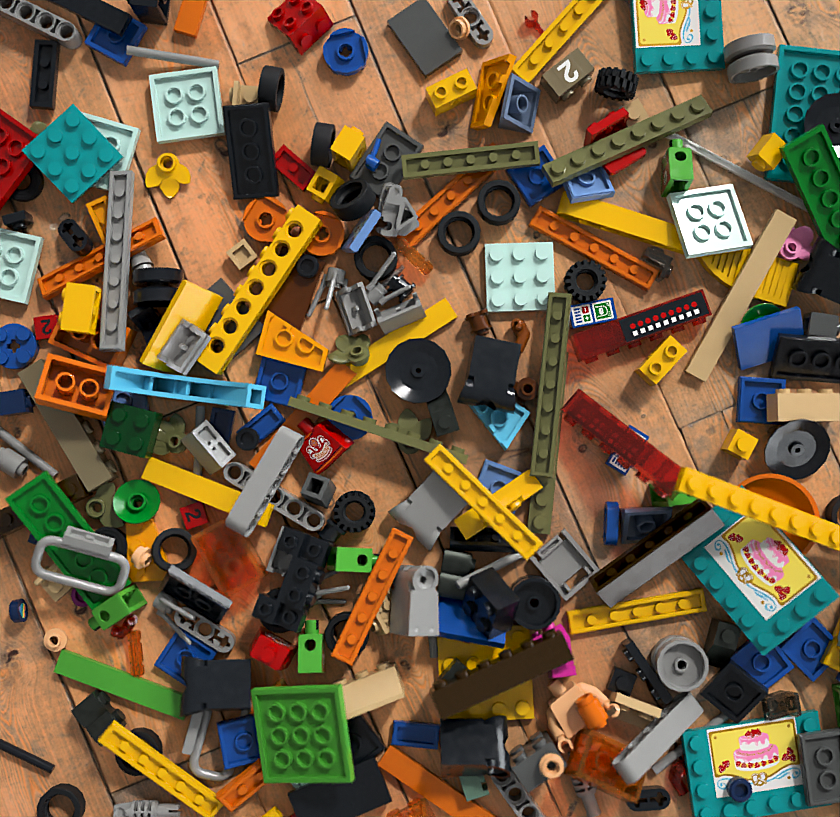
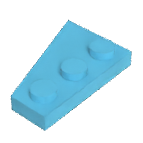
(501, 424)

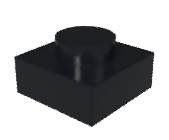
(18, 220)
(621, 681)

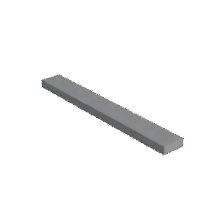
(117, 261)

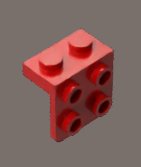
(301, 22)
(611, 124)

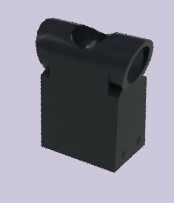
(822, 272)
(491, 374)
(215, 685)
(474, 747)

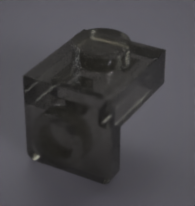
(657, 258)
(781, 704)

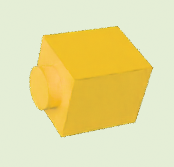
(766, 152)
(739, 444)

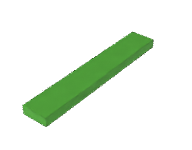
(119, 683)

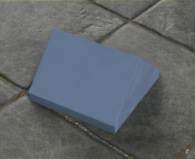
(519, 105)
(641, 521)

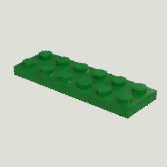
(817, 177)
(48, 513)

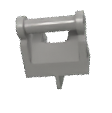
(396, 211)

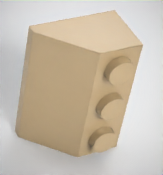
(372, 689)

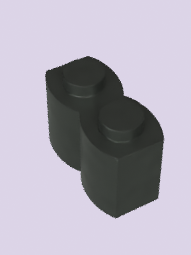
(454, 566)
(97, 714)

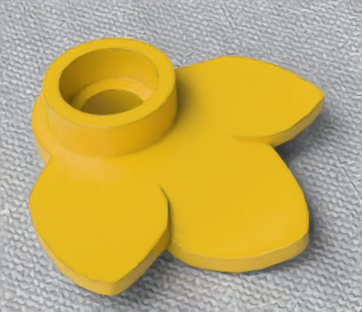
(167, 178)

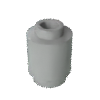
(13, 463)

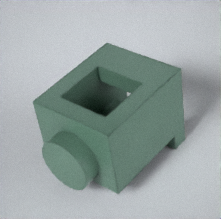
(473, 787)

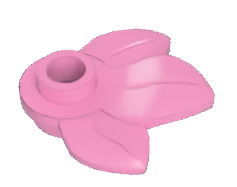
(799, 243)

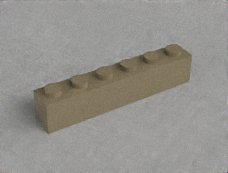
(73, 436)

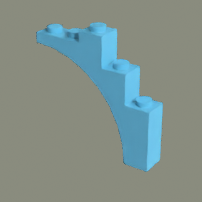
(185, 388)

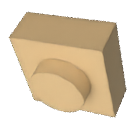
(636, 112)
(242, 255)

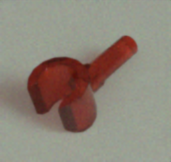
(534, 23)

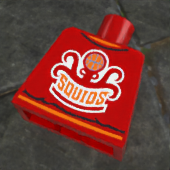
(322, 444)
(272, 649)

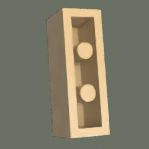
(803, 405)

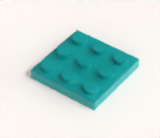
(72, 153)

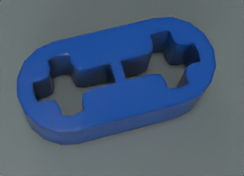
(611, 523)

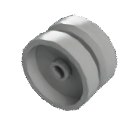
(751, 58)
(684, 675)

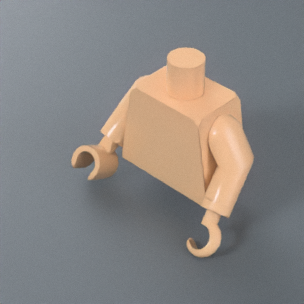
(562, 714)

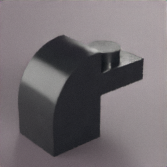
(146, 319)

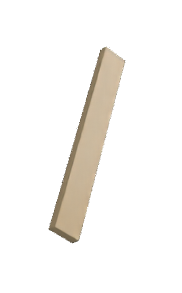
(740, 295)

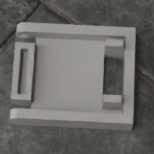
(562, 560)

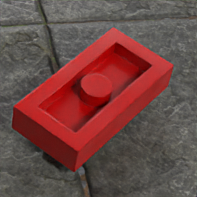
(293, 168)

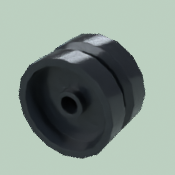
(156, 285)
(546, 606)

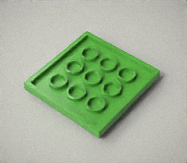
(303, 734)

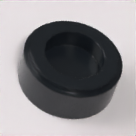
(307, 266)
(247, 439)

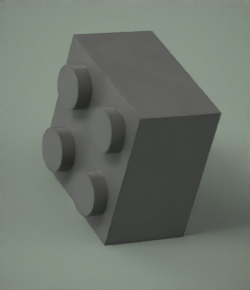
(526, 759)

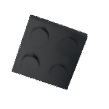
(734, 691)

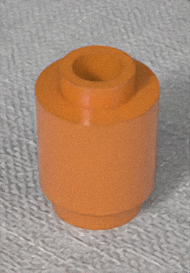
(591, 711)

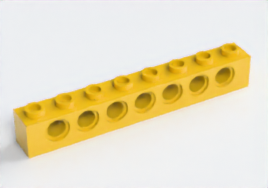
(271, 284)

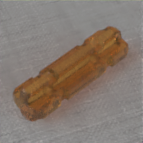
(413, 256)
(135, 653)

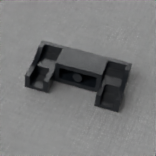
(300, 581)

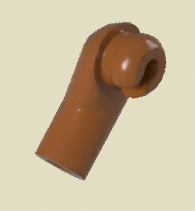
(521, 332)

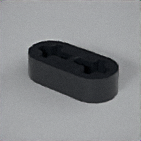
(72, 240)
(651, 804)

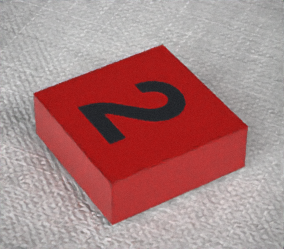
(44, 326)
(194, 515)

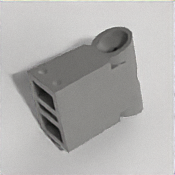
(429, 509)
(415, 601)

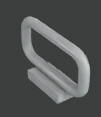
(86, 543)
(194, 742)

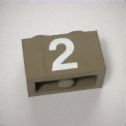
(567, 76)

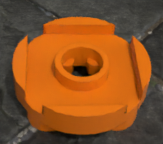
(259, 208)
(336, 236)

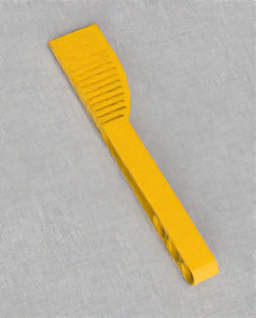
(723, 267)

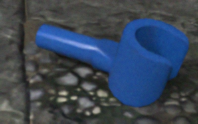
(371, 160)

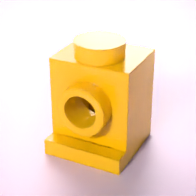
(319, 181)

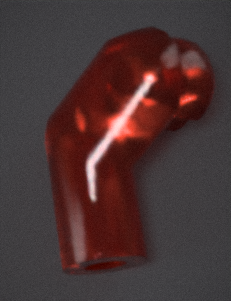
(121, 631)
(676, 777)

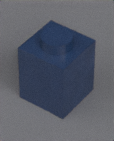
(16, 403)

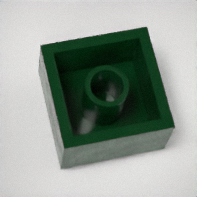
(131, 430)

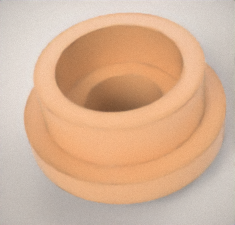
(454, 28)
(142, 557)
(62, 639)
(556, 771)

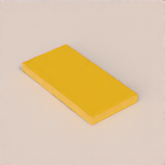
(189, 303)

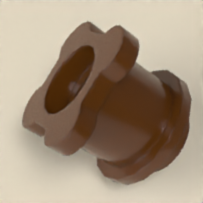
(479, 323)
(523, 396)

